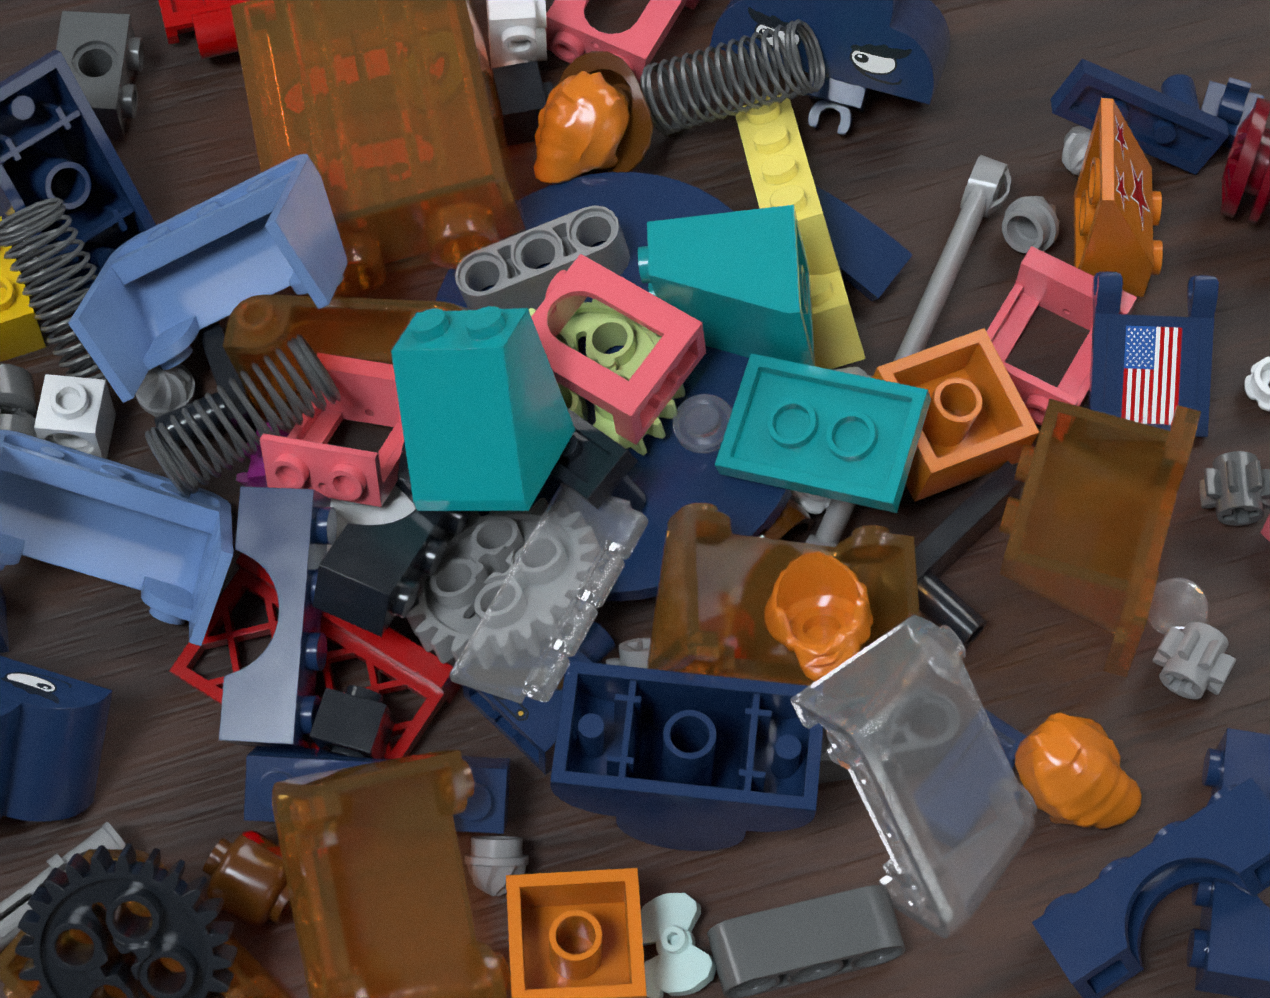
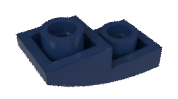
(862, 249)

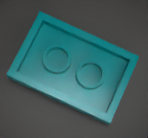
(823, 432)

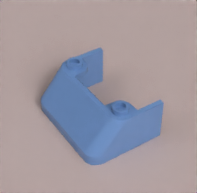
(203, 264)
(115, 527)

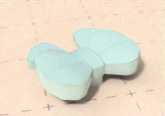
(680, 964)

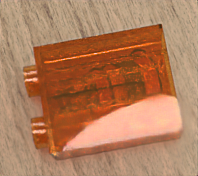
(393, 117)

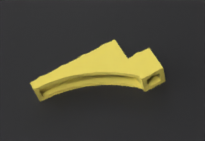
(784, 178)

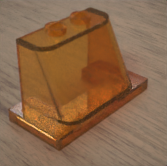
(1097, 516)

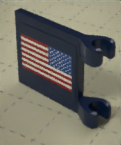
(1152, 362)

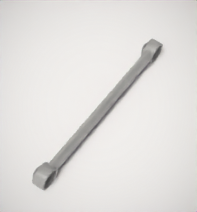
(977, 201)

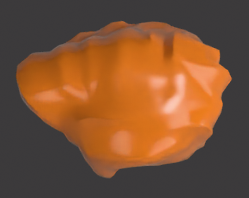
(579, 128)
(819, 612)
(1076, 773)

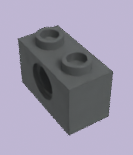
(106, 47)

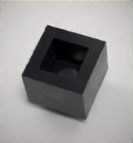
(520, 99)
(353, 723)

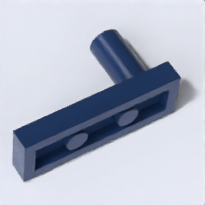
(1162, 122)

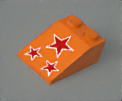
(1116, 205)

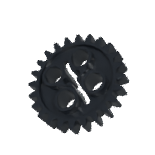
(124, 944)

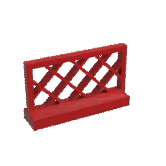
(391, 655)

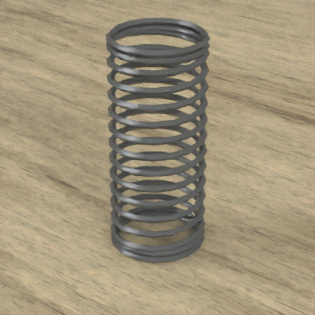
(791, 62)
(14, 231)
(173, 459)

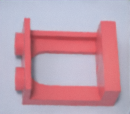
(572, 36)
(1066, 292)
(642, 398)
(340, 472)

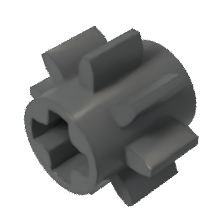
(1236, 488)

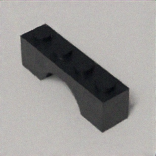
(377, 568)

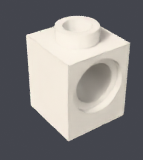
(76, 414)

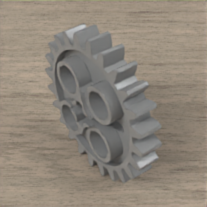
(469, 578)

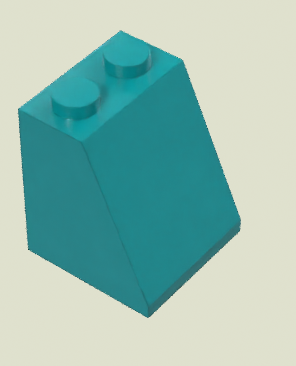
(738, 277)
(478, 409)

